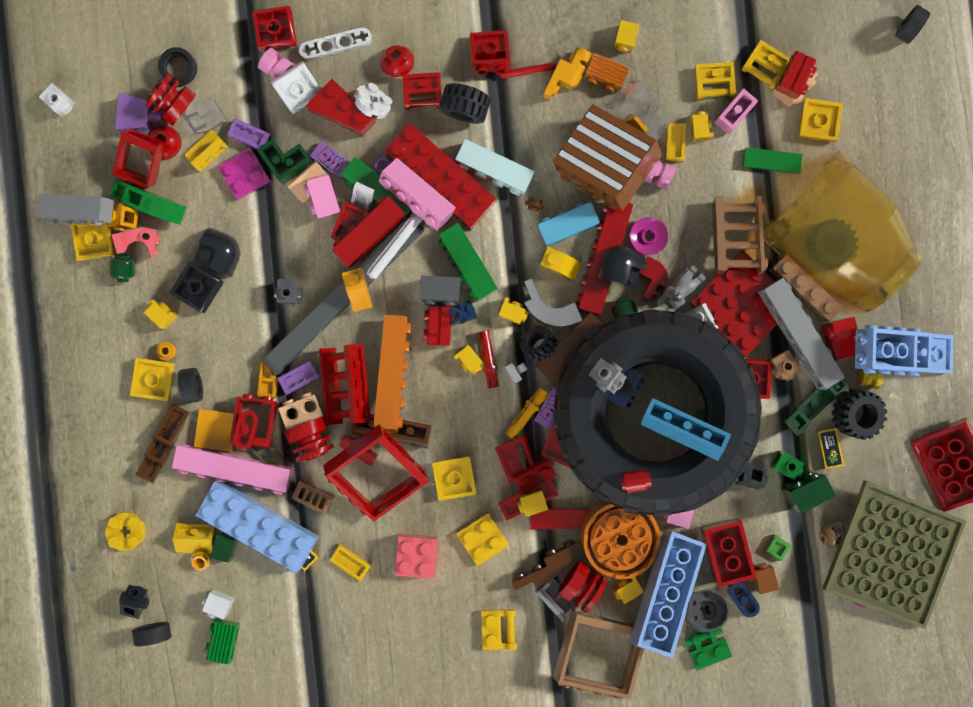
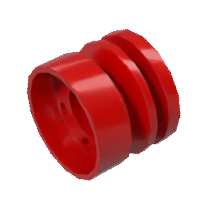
(170, 99)
(309, 439)
(586, 589)

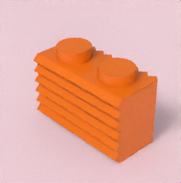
(606, 73)

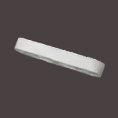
(335, 41)

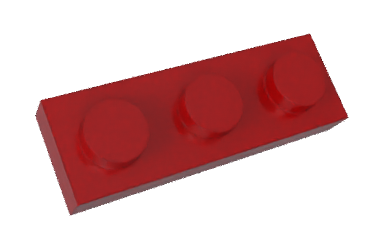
(510, 507)

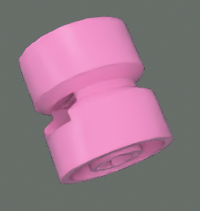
(274, 64)
(661, 175)

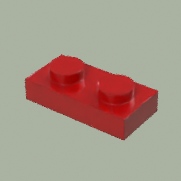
(535, 475)

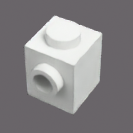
(57, 100)
(217, 604)

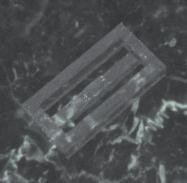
(419, 452)

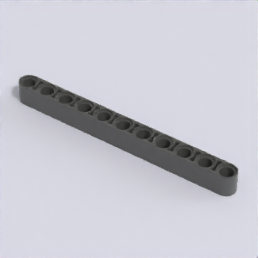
(328, 310)

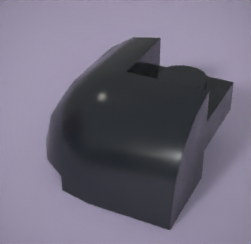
(218, 252)
(622, 266)

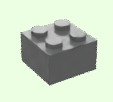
(440, 290)

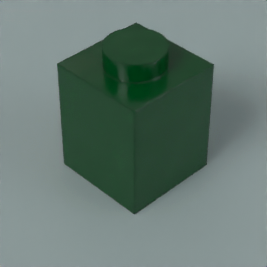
(224, 547)

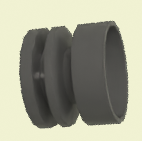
(716, 609)

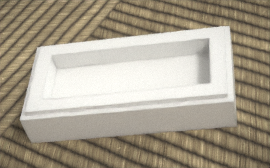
(362, 196)

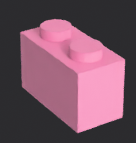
(736, 111)
(322, 196)

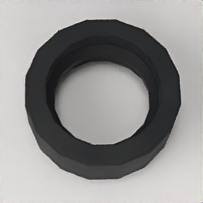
(912, 24)
(171, 53)
(151, 634)

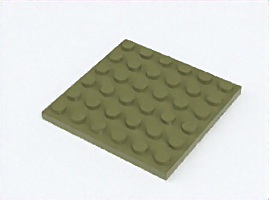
(894, 554)

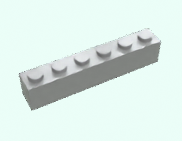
(801, 334)

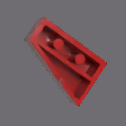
(339, 107)

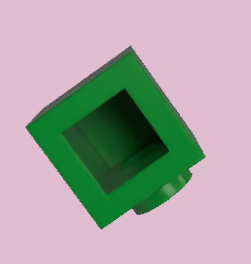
(787, 465)

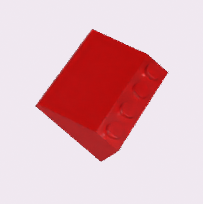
(948, 462)

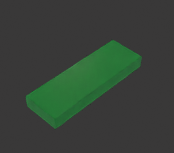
(772, 160)

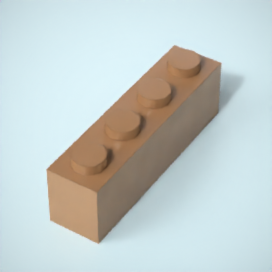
(806, 289)

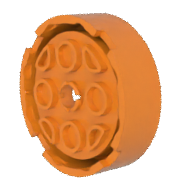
(600, 536)

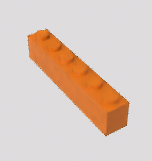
(391, 373)

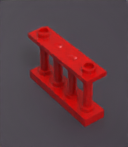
(356, 384)

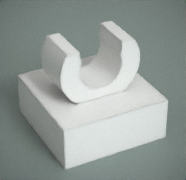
(514, 372)

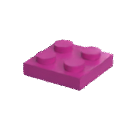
(244, 174)

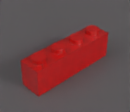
(369, 232)

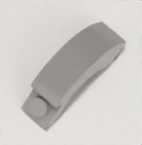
(549, 316)

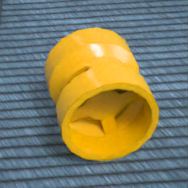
(870, 379)

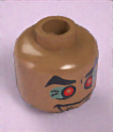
(831, 533)

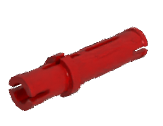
(488, 359)

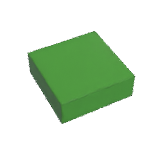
(777, 547)

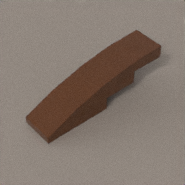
(162, 444)

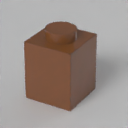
(766, 578)

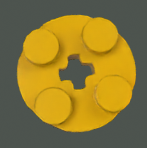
(132, 523)

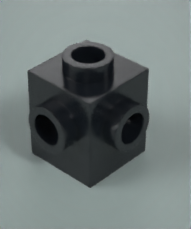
(133, 601)

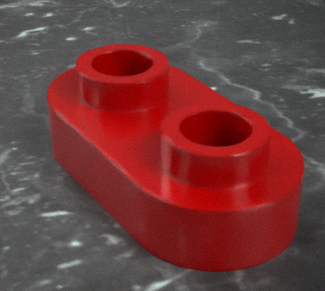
(243, 429)

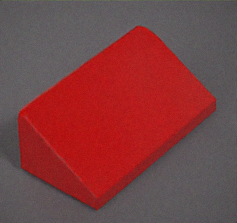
(367, 457)

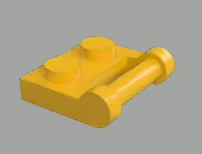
(769, 59)
(715, 74)
(492, 629)

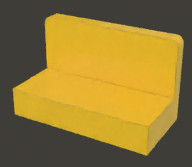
(205, 150)
(193, 538)

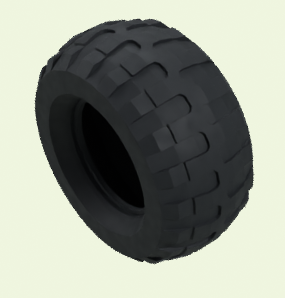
(714, 367)

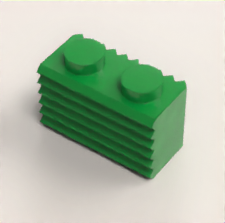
(222, 641)

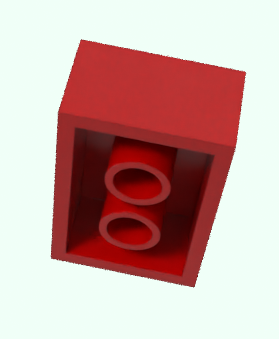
(728, 552)

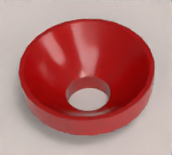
(397, 66)
(173, 140)

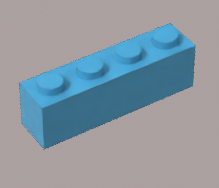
(685, 429)

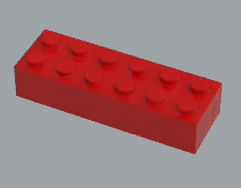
(442, 174)

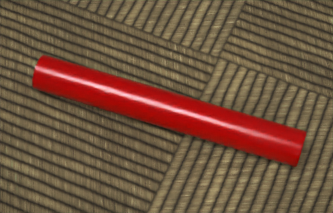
(529, 70)

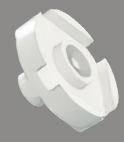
(372, 101)

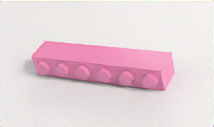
(232, 468)

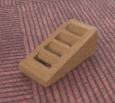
(324, 509)

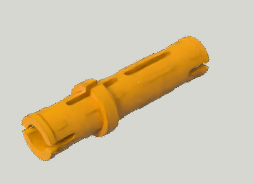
(528, 410)

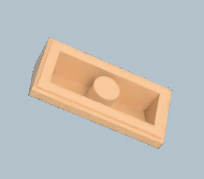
(296, 185)

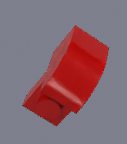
(656, 275)

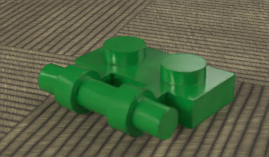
(709, 653)

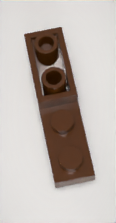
(555, 563)

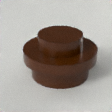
(534, 204)

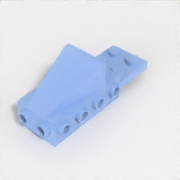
(902, 351)

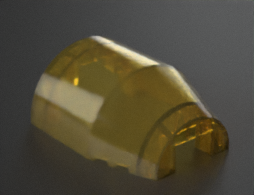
(847, 236)

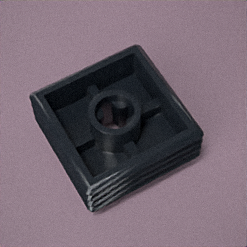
(184, 289)

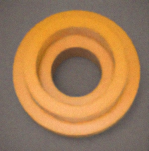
(171, 354)
(197, 564)

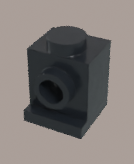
(758, 476)

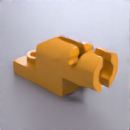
(568, 72)

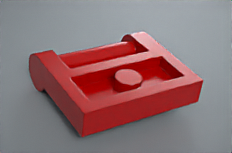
(421, 84)
(510, 459)

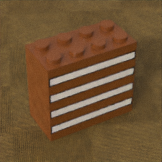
(607, 158)

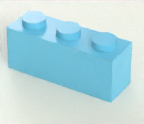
(567, 223)

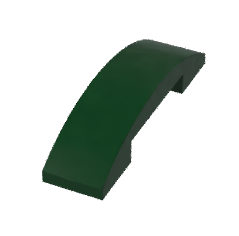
(812, 405)

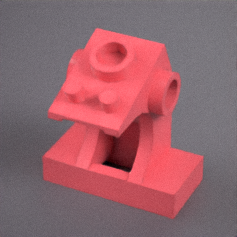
(123, 239)

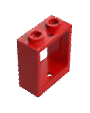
(143, 141)
(265, 402)

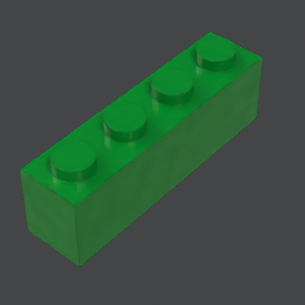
(361, 173)
(468, 262)

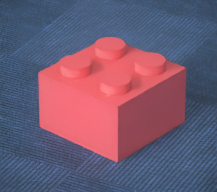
(416, 556)

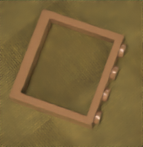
(583, 684)

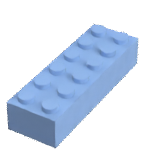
(257, 526)
(667, 594)

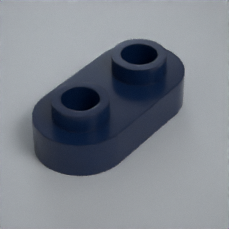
(743, 598)

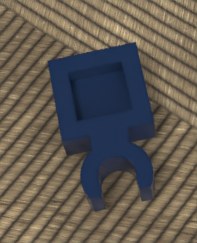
(463, 312)

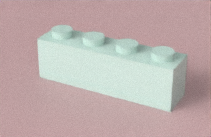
(494, 167)

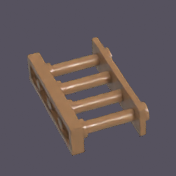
(721, 244)

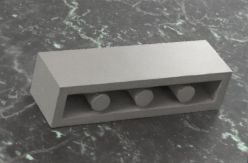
(75, 208)

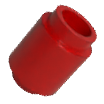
(636, 481)

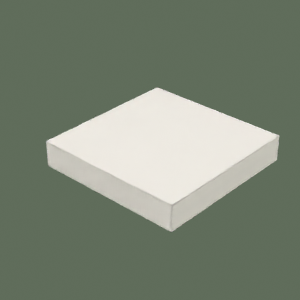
(296, 87)

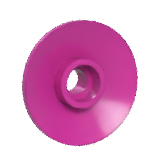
(658, 233)

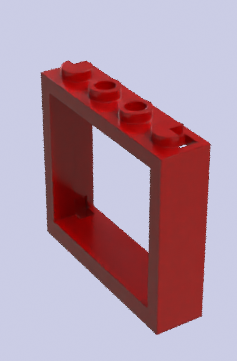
(393, 497)

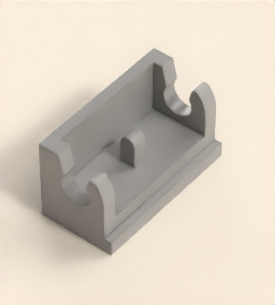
(556, 603)

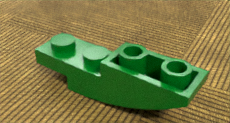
(148, 202)

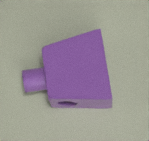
(135, 115)

